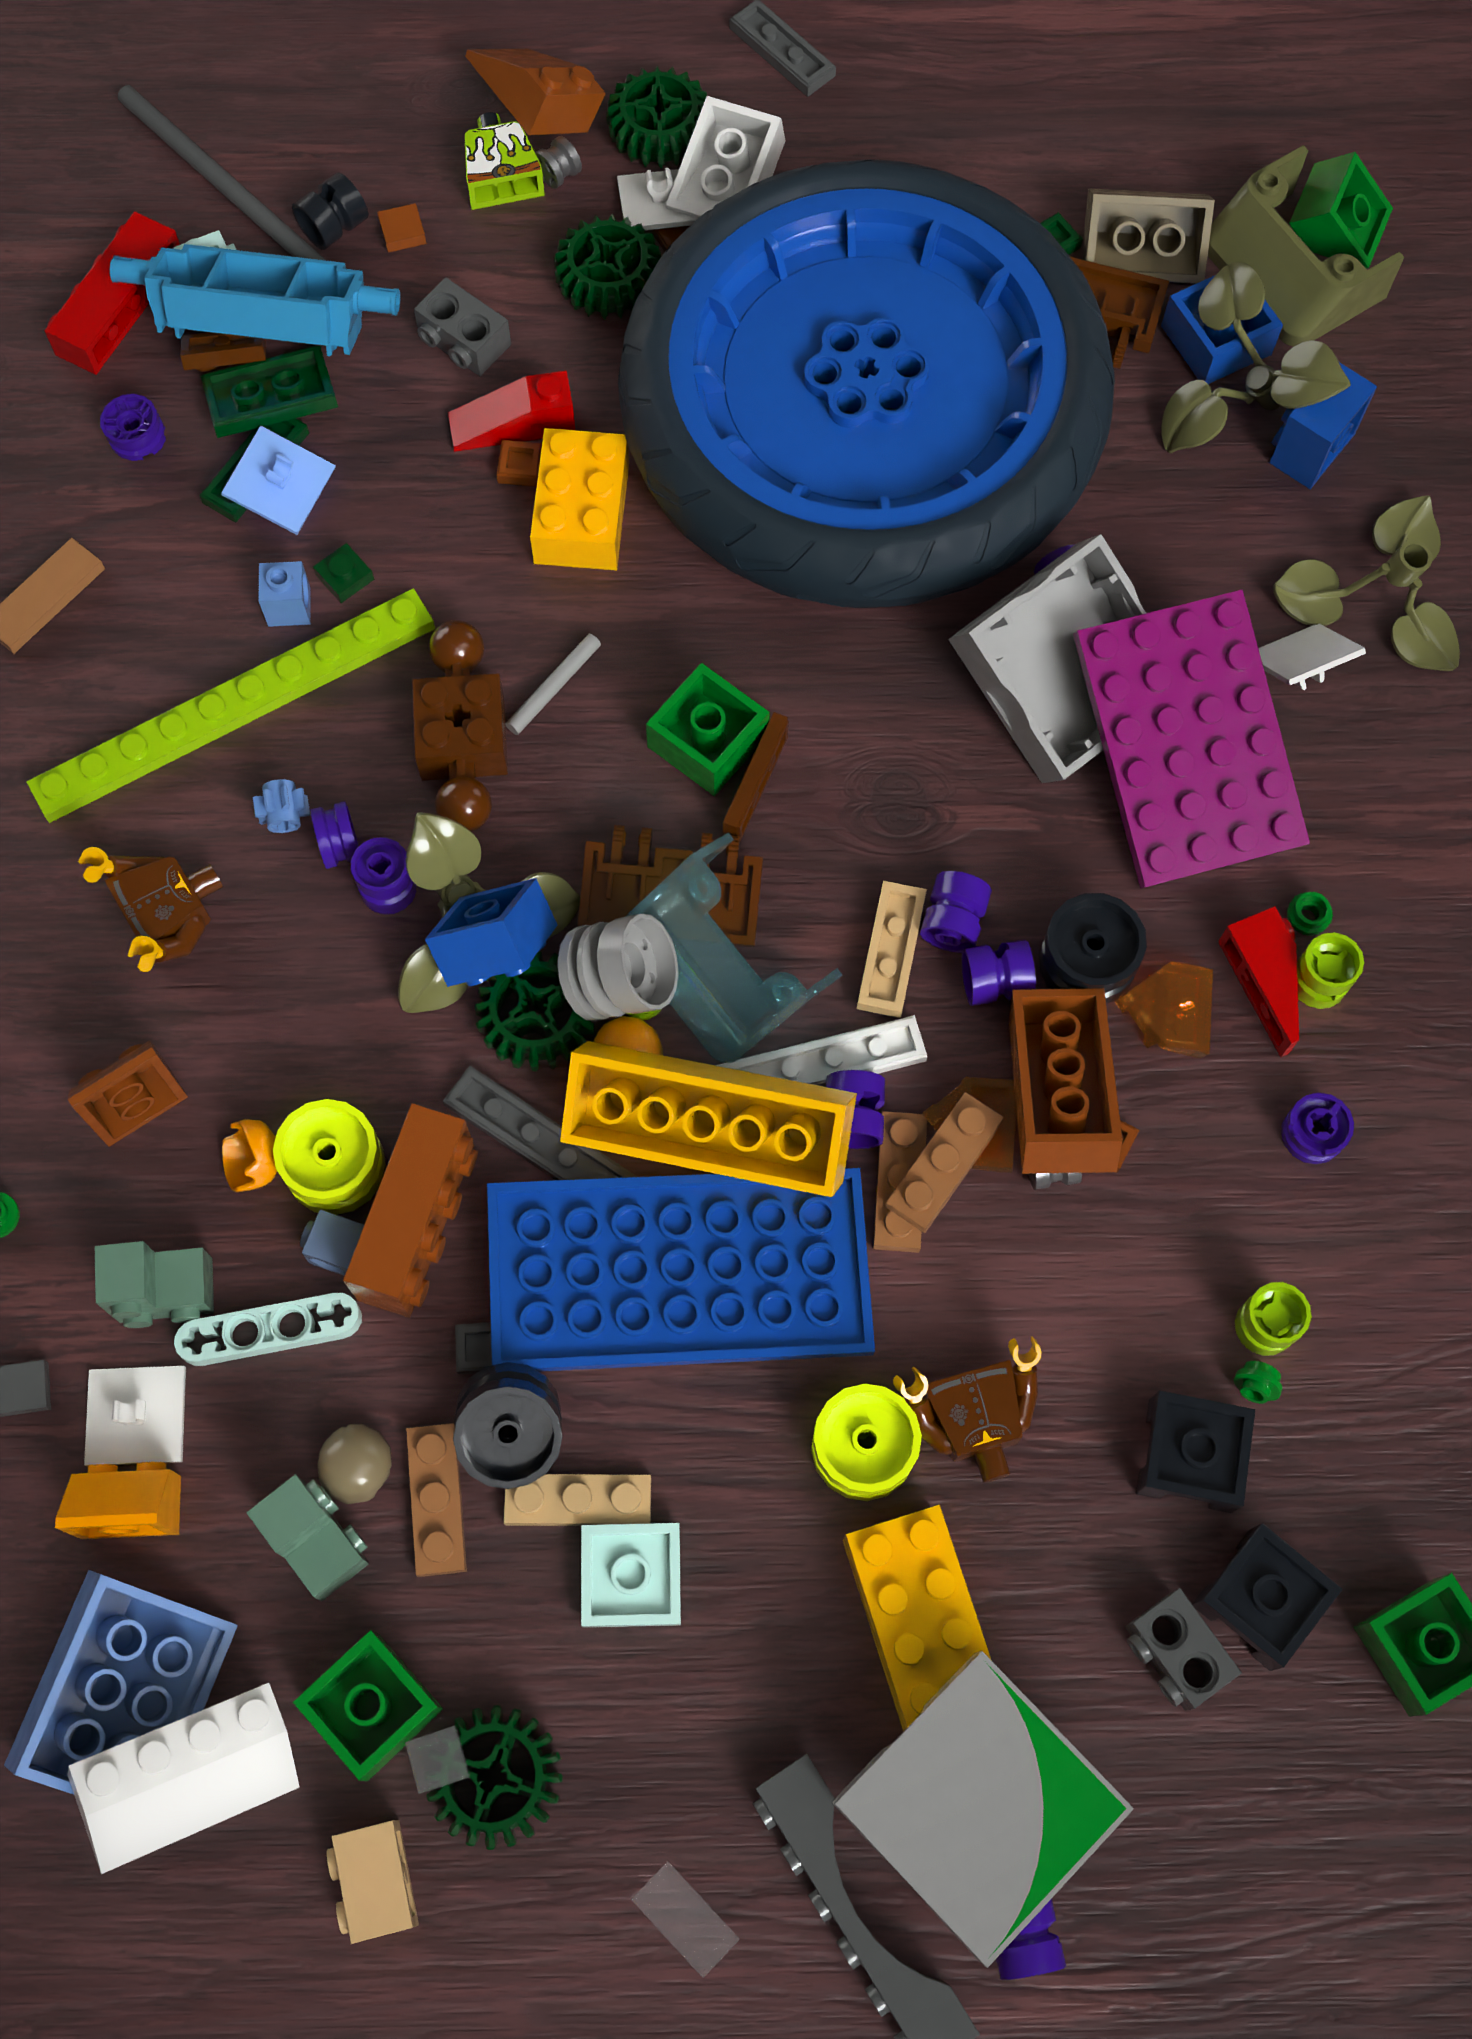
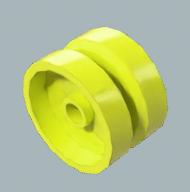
(306, 1163)
(863, 1413)

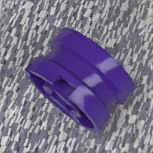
(139, 415)
(334, 834)
(1325, 1145)

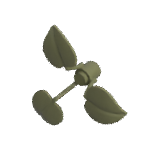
(1306, 374)
(1413, 540)
(439, 860)

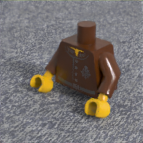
(156, 901)
(977, 1409)

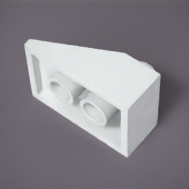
(725, 155)

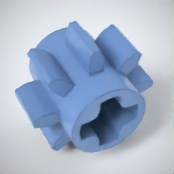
(281, 806)

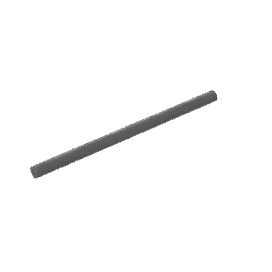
(216, 174)

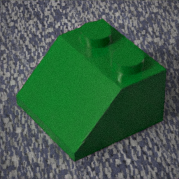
(1341, 210)

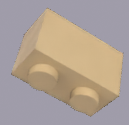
(372, 1882)

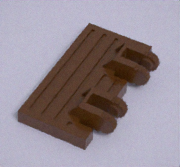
(1127, 304)
(616, 889)

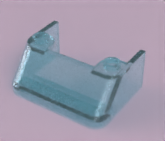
(716, 986)

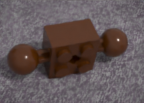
(460, 725)

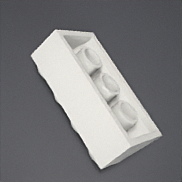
(183, 1777)

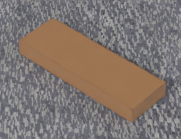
(46, 593)

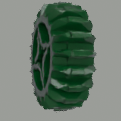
(635, 110)
(609, 255)
(523, 1022)
(534, 1791)

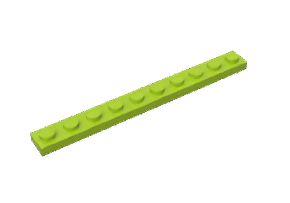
(230, 705)

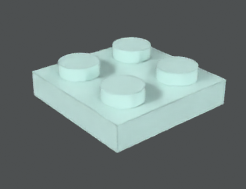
(630, 1575)

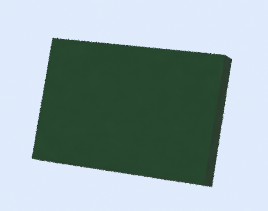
(268, 391)

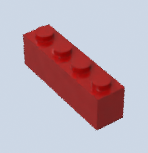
(104, 311)

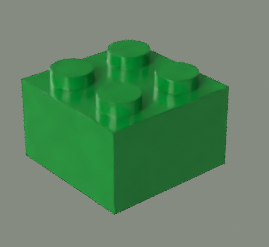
(707, 729)
(1423, 1644)
(368, 1706)

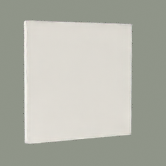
(645, 200)
(1307, 654)
(135, 1415)

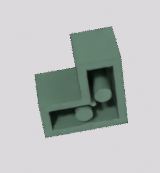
(150, 1285)
(303, 1531)

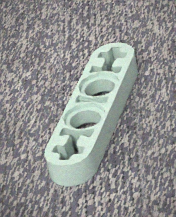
(268, 1324)

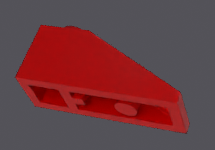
(514, 412)
(1265, 963)

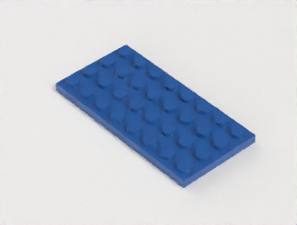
(675, 1272)

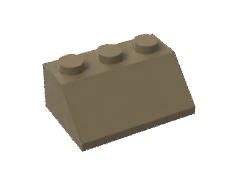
(1149, 232)

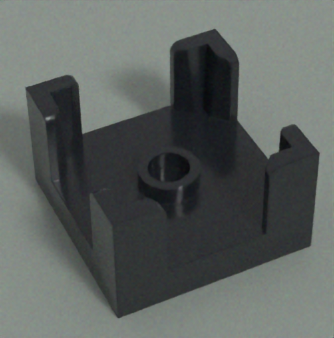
(1197, 1450)
(1268, 1596)

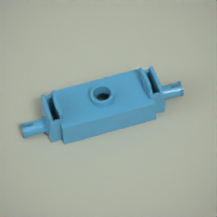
(256, 295)

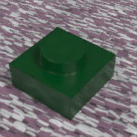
(343, 573)

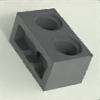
(452, 322)
(1191, 1641)

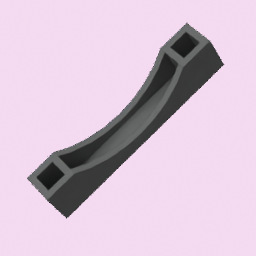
(803, 1811)

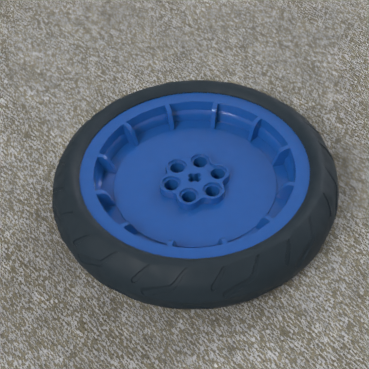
(876, 501)

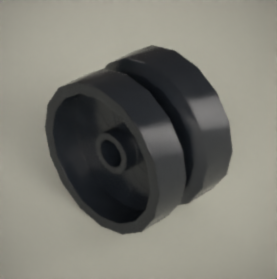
(1093, 945)
(507, 1425)

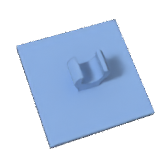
(278, 480)

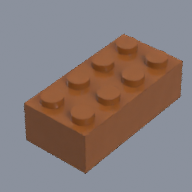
(1064, 1081)
(411, 1211)

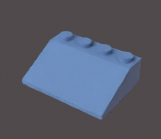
(115, 1675)

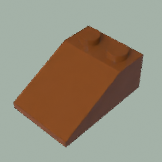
(540, 89)
(126, 1093)

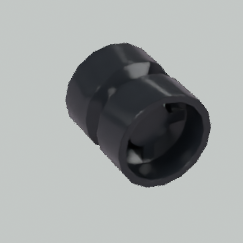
(330, 211)

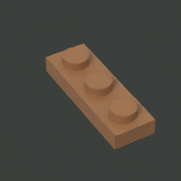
(901, 1147)
(944, 1162)
(436, 1501)

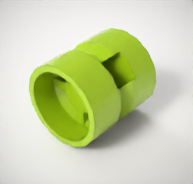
(1328, 970)
(1273, 1318)

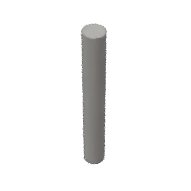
(553, 684)

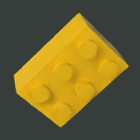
(580, 499)

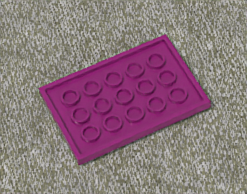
(1191, 738)

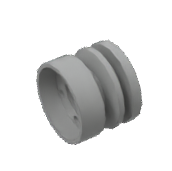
(618, 967)

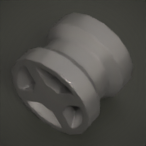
(559, 162)

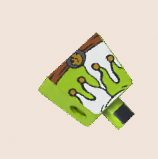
(500, 163)

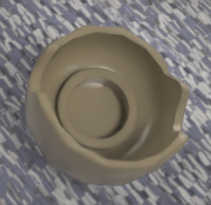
(354, 1463)

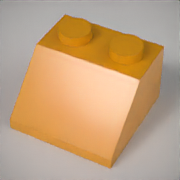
(121, 1503)

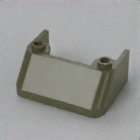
(1299, 288)

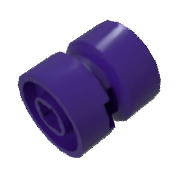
(382, 876)
(955, 911)
(997, 972)
(867, 1122)
(1033, 1950)

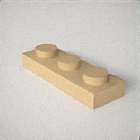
(891, 949)
(580, 1500)

